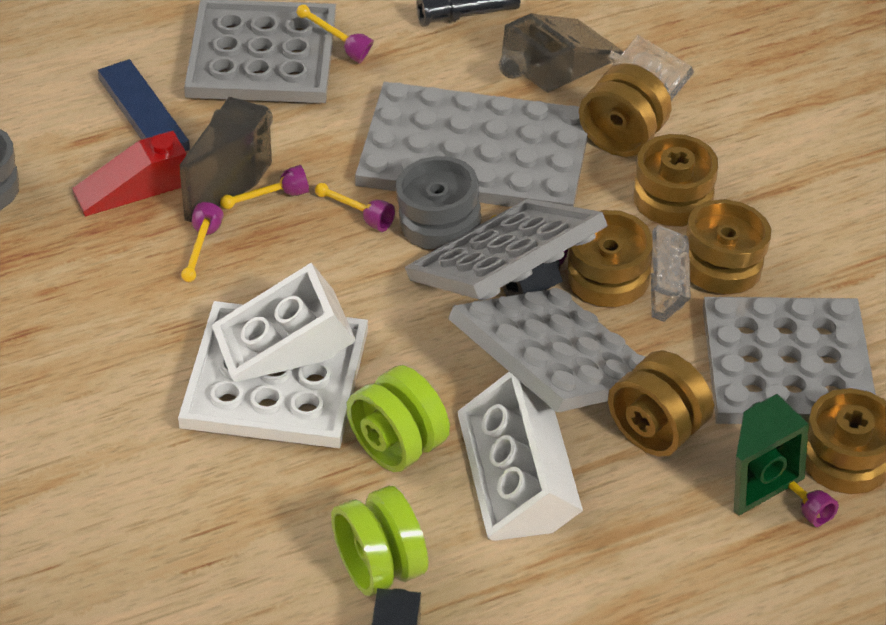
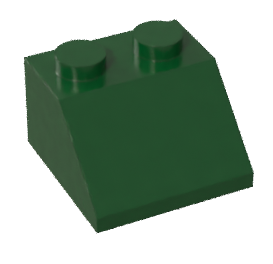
(769, 452)

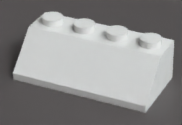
(518, 461)

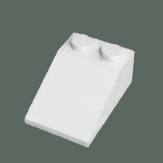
(284, 327)

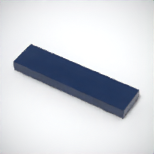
(139, 102)

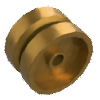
(625, 109)
(674, 178)
(727, 246)
(615, 264)
(661, 403)
(847, 441)

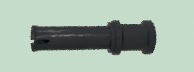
(452, 10)

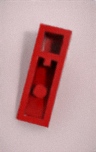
(135, 174)

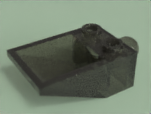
(552, 50)
(227, 155)

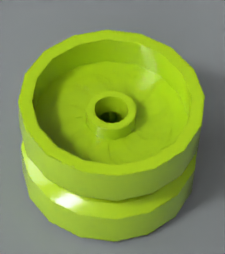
(398, 418)
(379, 540)

